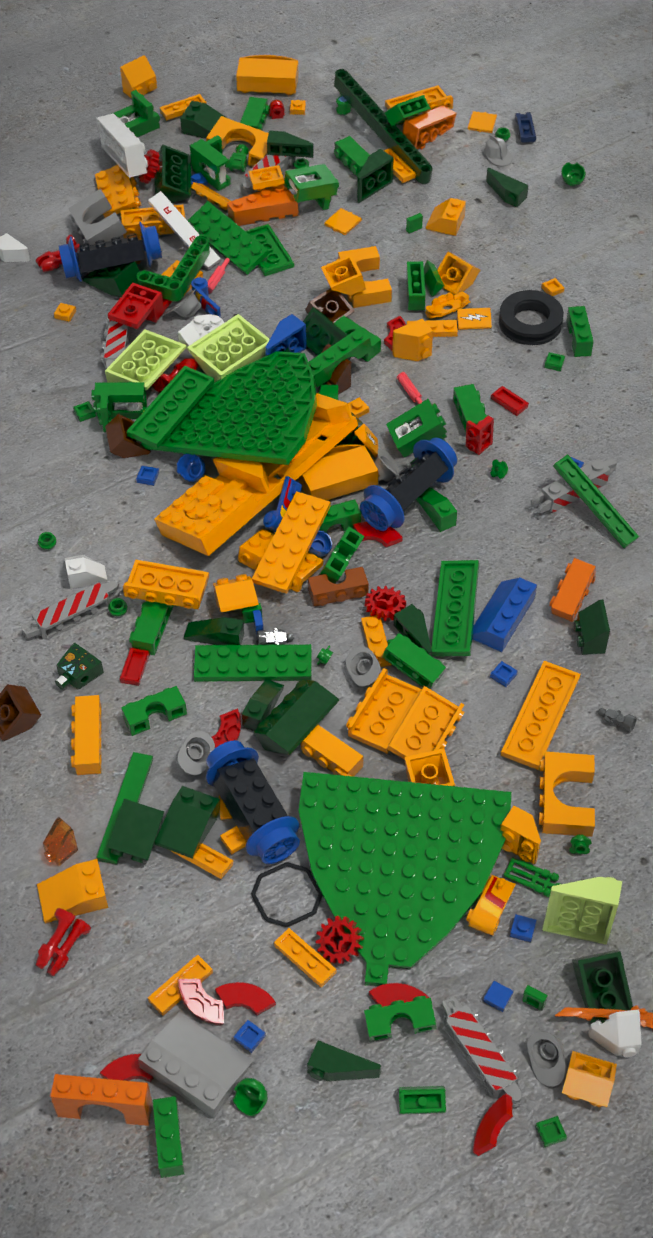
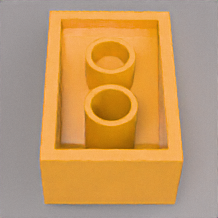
(74, 890)

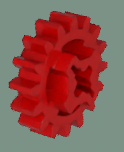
(153, 166)
(384, 602)
(348, 939)

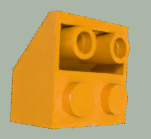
(521, 835)

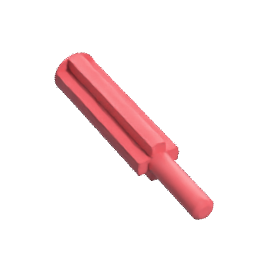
(217, 275)
(409, 387)

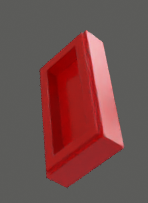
(509, 400)
(134, 666)

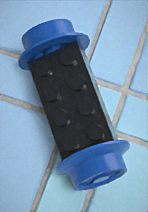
(110, 253)
(432, 463)
(252, 802)

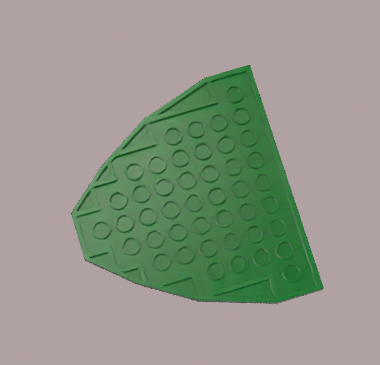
(251, 413)
(400, 857)

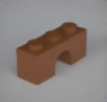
(325, 592)

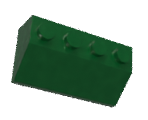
(174, 174)
(295, 717)

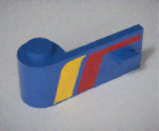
(202, 295)
(274, 517)

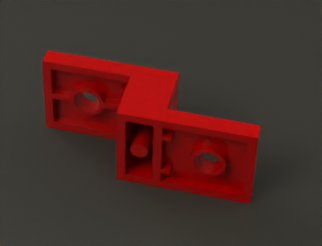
(137, 305)

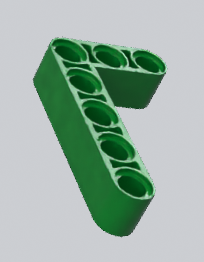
(175, 287)

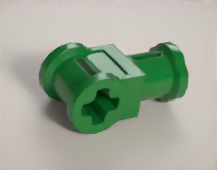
(238, 160)

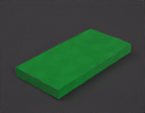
(278, 258)

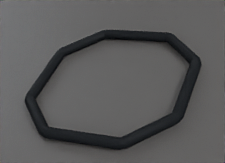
(297, 919)

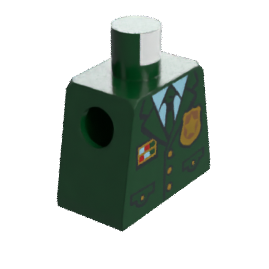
(78, 668)

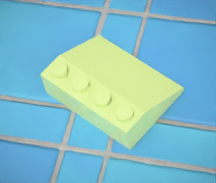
(229, 347)
(144, 359)
(583, 909)

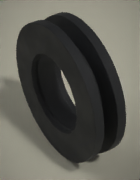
(527, 333)

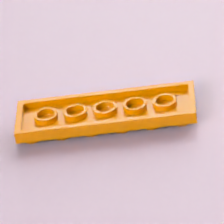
(291, 542)
(540, 715)

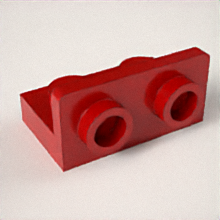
(479, 436)

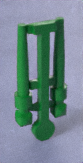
(534, 878)

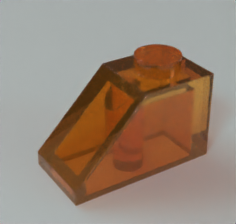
(60, 842)

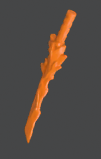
(646, 1018)

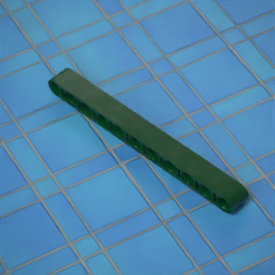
(378, 122)

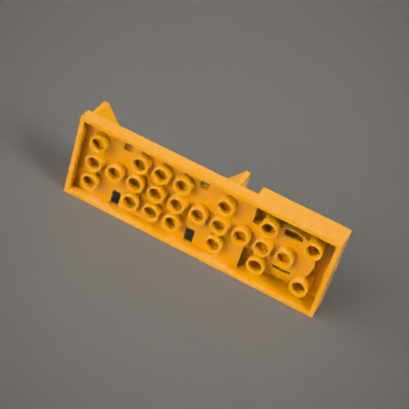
(222, 505)

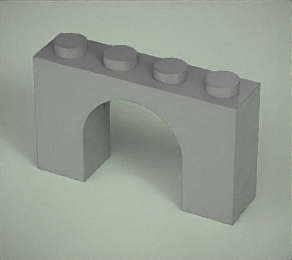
(87, 211)

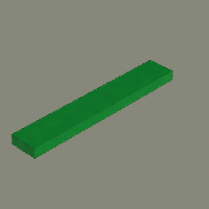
(596, 501)
(131, 790)

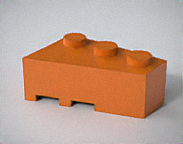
(573, 589)

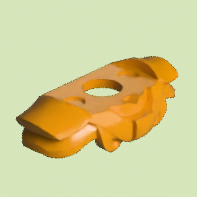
(437, 309)

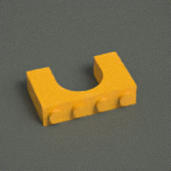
(232, 131)
(376, 291)
(556, 816)

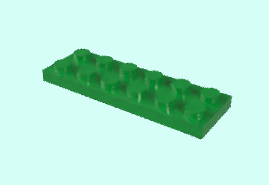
(228, 238)
(170, 407)
(455, 608)
(252, 662)

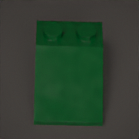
(199, 119)
(375, 174)
(113, 279)
(188, 822)
(603, 982)

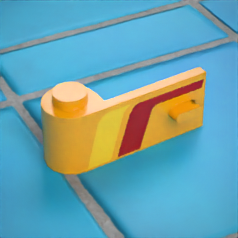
(491, 905)

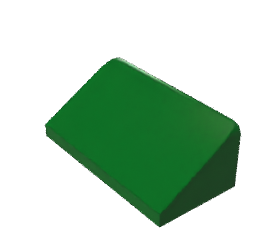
(432, 278)
(422, 1099)

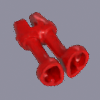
(52, 260)
(165, 379)
(51, 949)

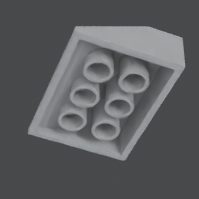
(194, 1064)

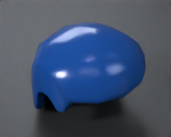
(191, 467)
(321, 545)

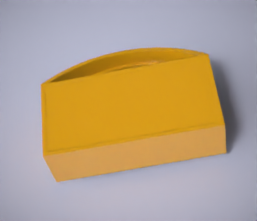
(267, 74)
(340, 472)

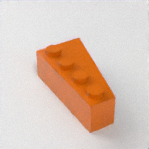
(428, 126)
(262, 206)

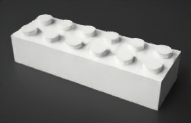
(122, 145)

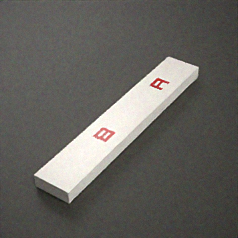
(180, 225)

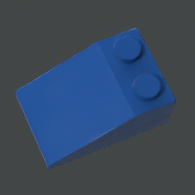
(288, 334)

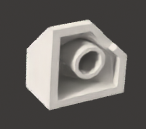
(84, 571)
(619, 1034)

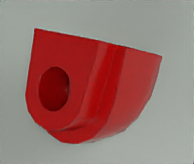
(276, 109)

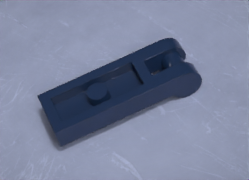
(525, 127)

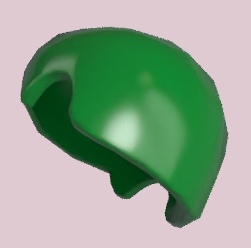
(573, 173)
(250, 1096)

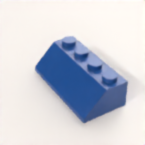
(504, 613)

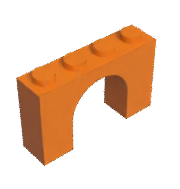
(129, 1097)

